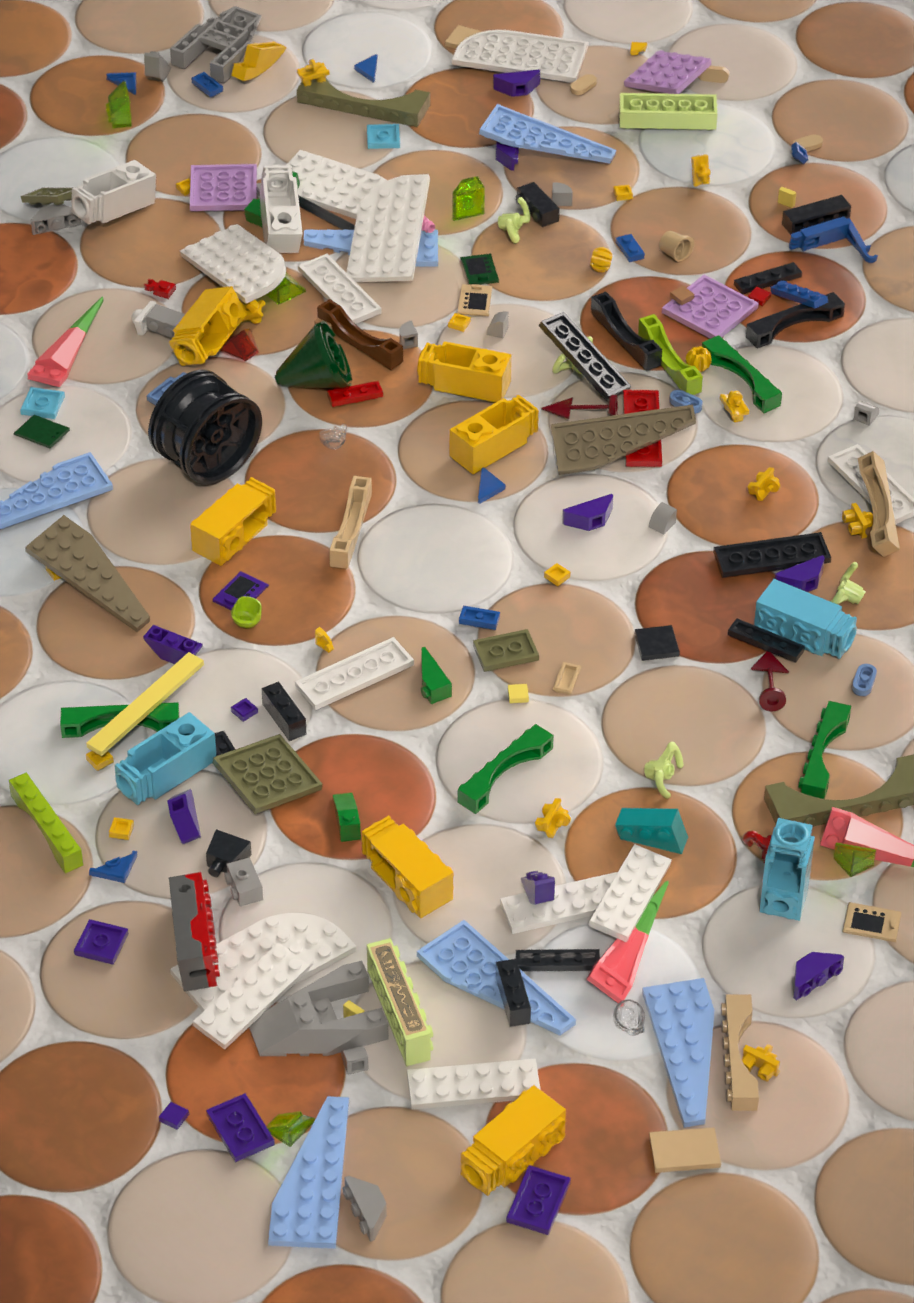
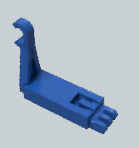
(830, 232)

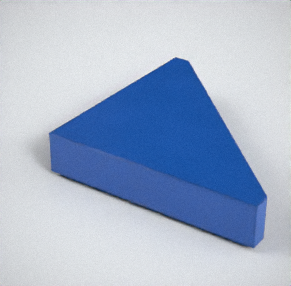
(367, 67)
(118, 78)
(489, 486)
(115, 869)

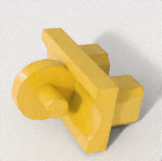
(313, 71)
(700, 170)
(253, 311)
(734, 405)
(765, 483)
(859, 520)
(554, 818)
(763, 1059)

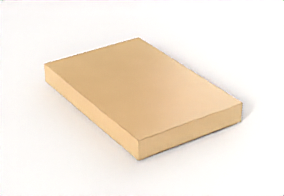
(684, 1150)

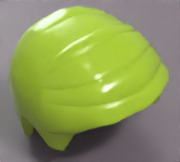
(246, 612)

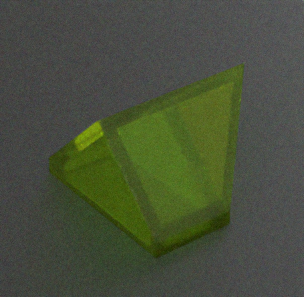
(854, 858)
(290, 1126)

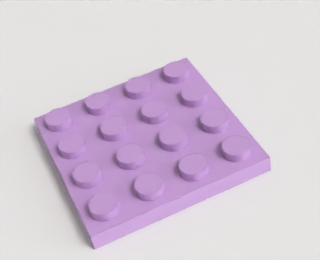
(667, 72)
(222, 187)
(714, 308)

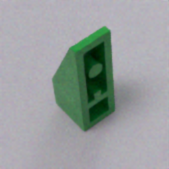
(434, 681)
(347, 817)

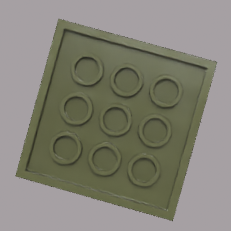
(267, 773)

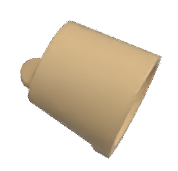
(676, 245)

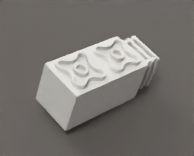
(114, 193)
(280, 209)

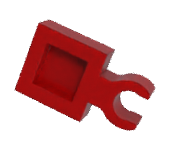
(161, 288)

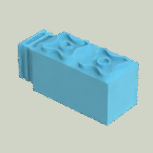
(805, 619)
(166, 759)
(787, 869)

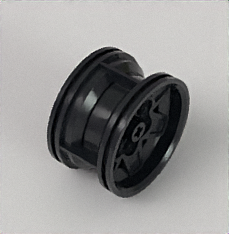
(205, 426)

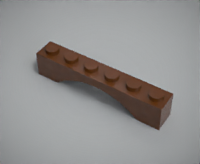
(385, 351)

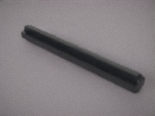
(325, 214)

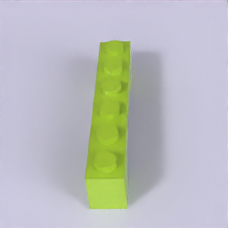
(684, 375)
(60, 841)

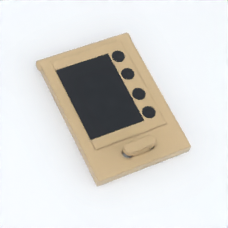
(475, 300)
(872, 922)

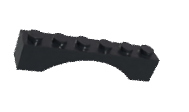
(766, 329)
(644, 351)

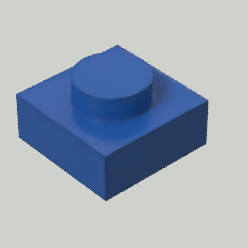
(799, 152)

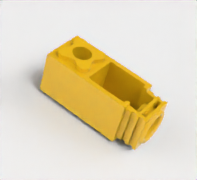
(207, 325)
(465, 370)
(493, 433)
(232, 521)
(408, 866)
(513, 1141)

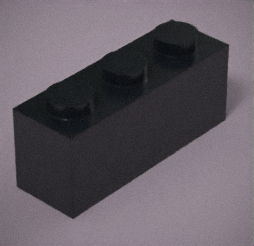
(540, 205)
(284, 711)
(513, 992)

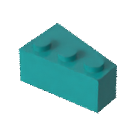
(653, 828)

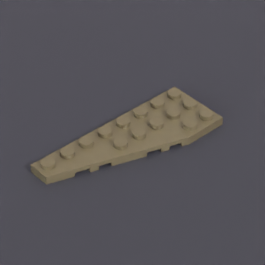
(601, 440)
(83, 564)

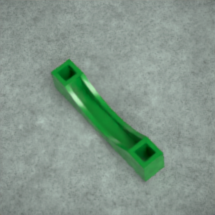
(765, 394)
(82, 720)
(834, 723)
(530, 746)

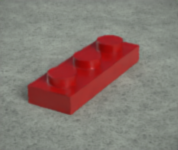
(355, 393)

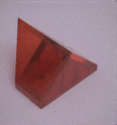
(241, 345)

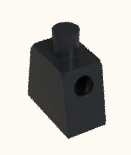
(225, 849)

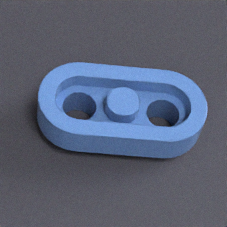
(682, 398)
(864, 679)

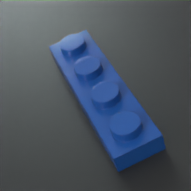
(799, 294)

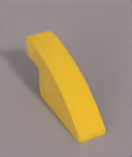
(257, 59)

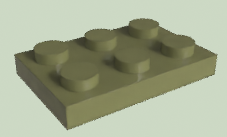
(48, 195)
(506, 650)

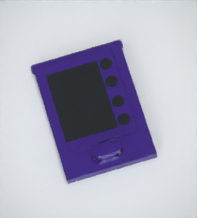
(238, 587)

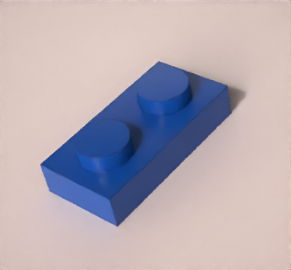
(207, 84)
(630, 248)
(479, 617)

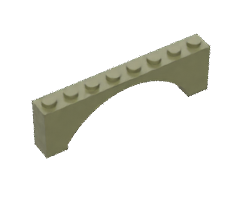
(402, 110)
(795, 806)

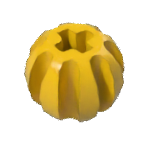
(601, 259)
(699, 357)

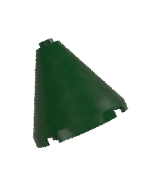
(316, 362)

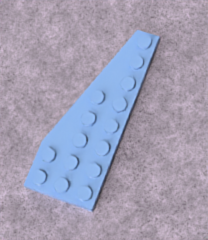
(529, 133)
(342, 240)
(62, 486)
(469, 963)
(684, 1032)
(310, 1195)

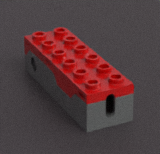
(194, 931)

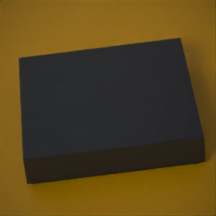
(656, 642)

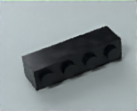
(815, 213)

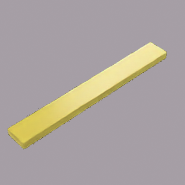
(145, 704)

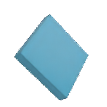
(383, 136)
(42, 403)

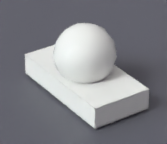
(139, 318)

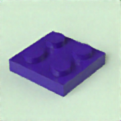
(101, 941)

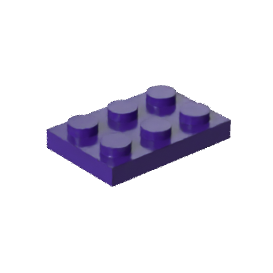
(240, 1127)
(538, 1200)

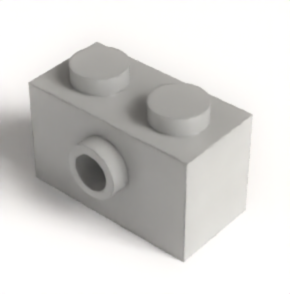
(163, 320)
(244, 882)

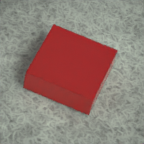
(760, 296)

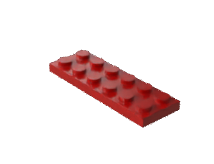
(642, 401)

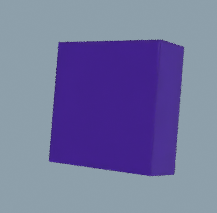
(244, 709)
(173, 1115)

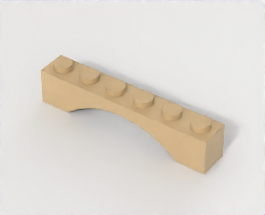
(884, 531)
(346, 539)
(743, 1085)

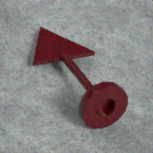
(564, 407)
(771, 698)

